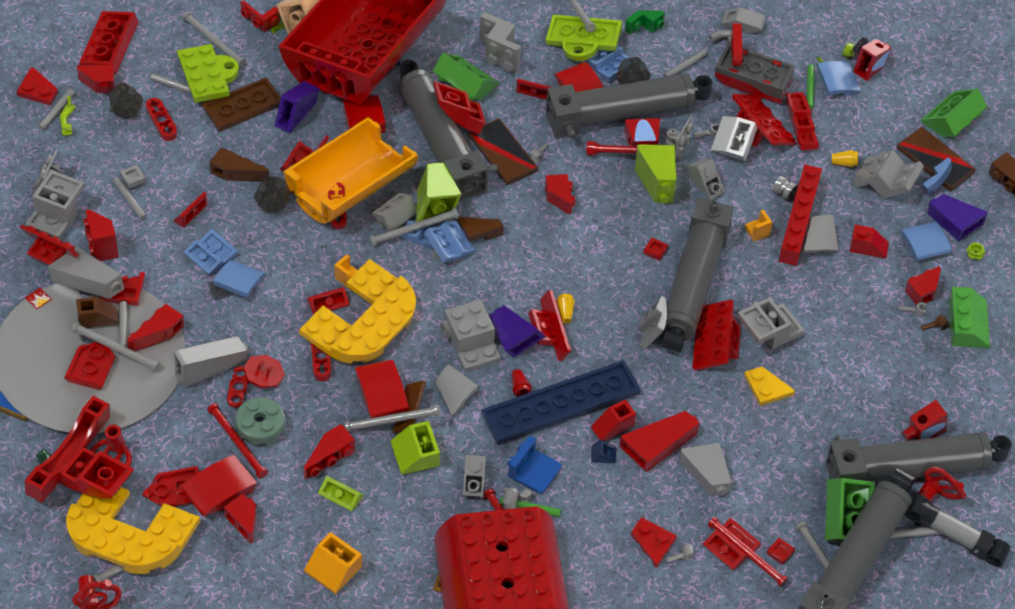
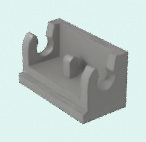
(395, 212)

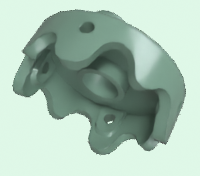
(264, 431)

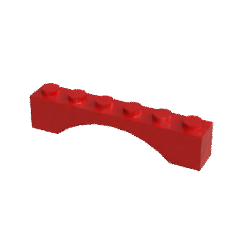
(800, 215)
(88, 424)

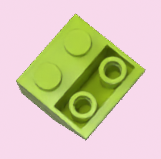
(416, 448)

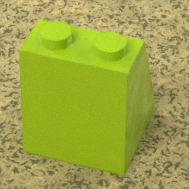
(657, 171)
(436, 192)

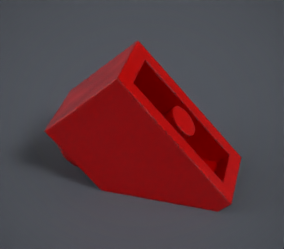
(97, 77)
(868, 242)
(242, 515)

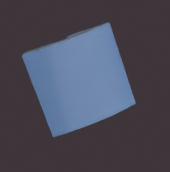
(607, 63)
(838, 78)
(926, 240)
(449, 241)
(211, 252)
(238, 278)

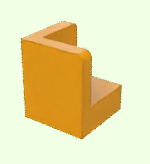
(759, 228)
(344, 270)

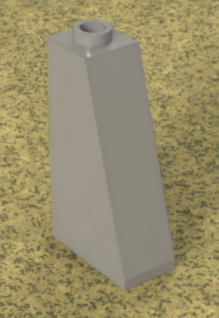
(86, 274)
(208, 359)

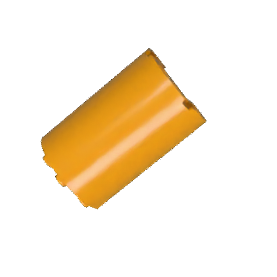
(355, 160)

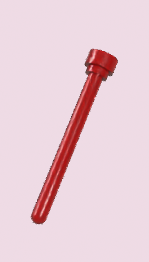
(594, 148)

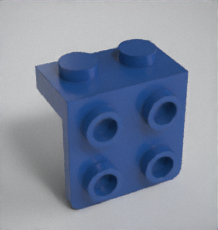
(532, 467)

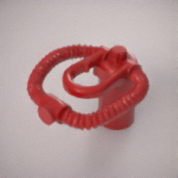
(115, 443)
(932, 486)
(88, 594)

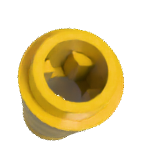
(845, 158)
(565, 306)

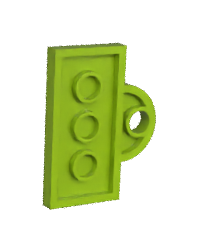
(571, 34)
(207, 72)

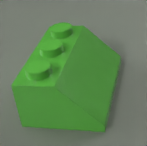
(464, 76)
(955, 112)
(968, 318)
(844, 504)

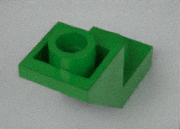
(648, 19)

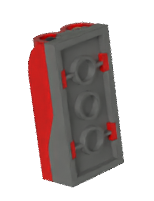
(757, 75)

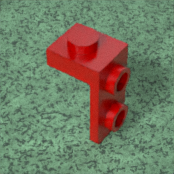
(265, 21)

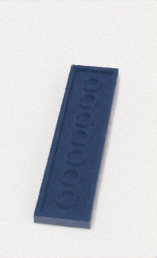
(560, 402)

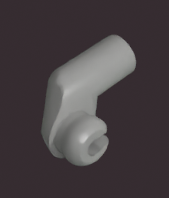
(720, 35)
(510, 498)

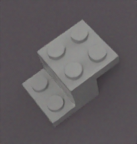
(500, 44)
(888, 174)
(55, 204)
(770, 323)
(472, 335)

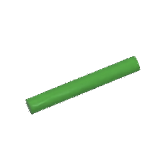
(810, 85)
(552, 511)

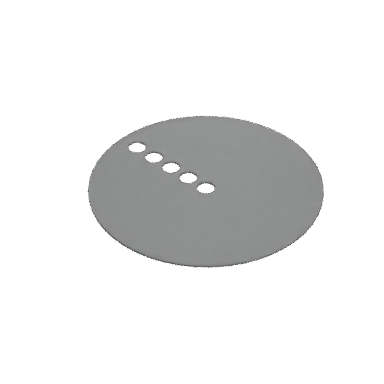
(40, 348)

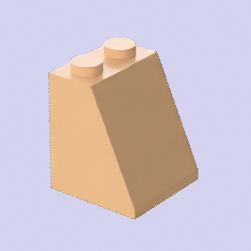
(294, 11)

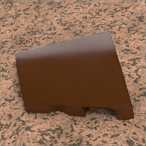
(480, 227)

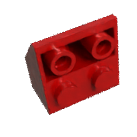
(100, 236)

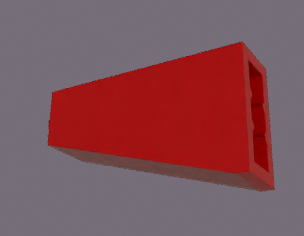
(658, 440)

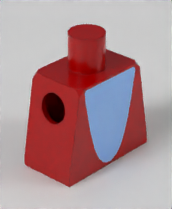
(874, 54)
(642, 131)
(926, 422)

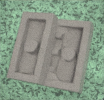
(653, 322)

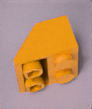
(333, 563)

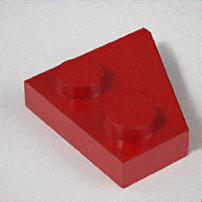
(37, 88)
(131, 291)
(653, 540)

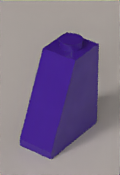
(295, 105)
(956, 216)
(514, 331)

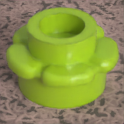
(848, 50)
(975, 247)

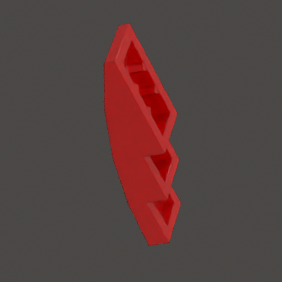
(801, 121)

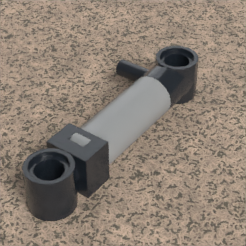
(978, 542)

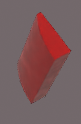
(110, 39)

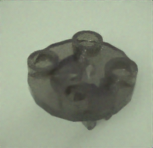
(632, 68)
(125, 101)
(266, 191)

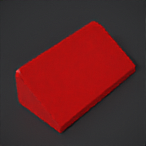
(532, 89)
(192, 210)
(331, 300)

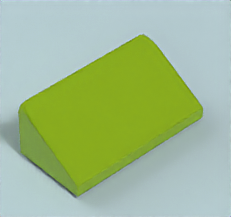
(340, 493)

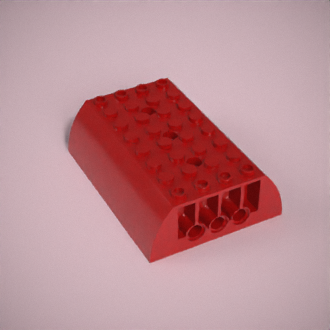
(335, 37)
(474, 569)

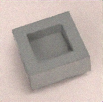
(132, 176)

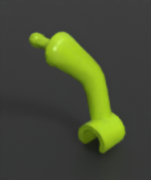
(68, 109)

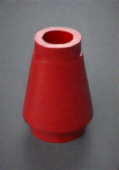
(520, 383)

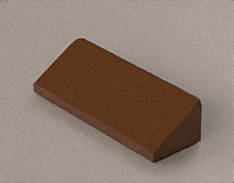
(414, 396)

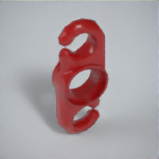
(232, 393)

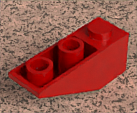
(160, 327)
(331, 448)

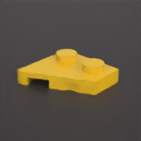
(767, 386)

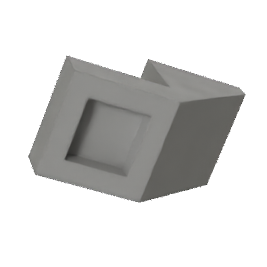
(750, 20)

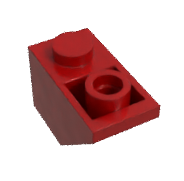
(558, 192)
(923, 287)
(614, 421)

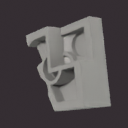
(820, 235)
(455, 389)

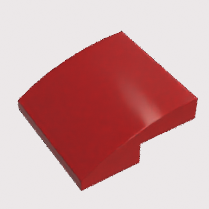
(580, 76)
(725, 549)

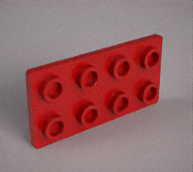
(767, 125)
(716, 336)

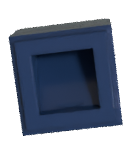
(603, 452)

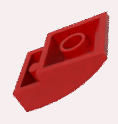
(459, 107)
(370, 108)
(381, 388)
(95, 474)
(218, 485)

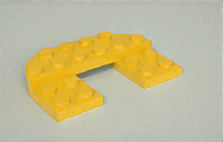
(365, 340)
(138, 551)

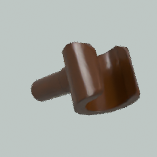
(940, 321)

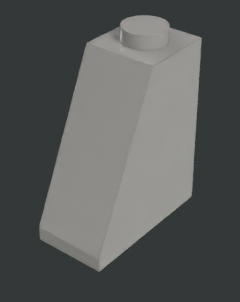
(707, 467)

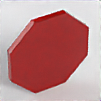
(264, 371)

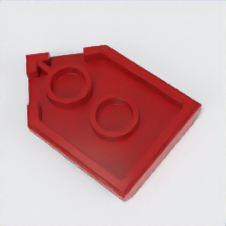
(90, 365)
(167, 486)

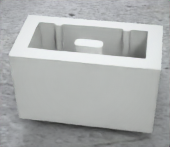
(734, 137)

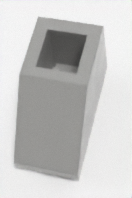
(706, 178)
(474, 475)

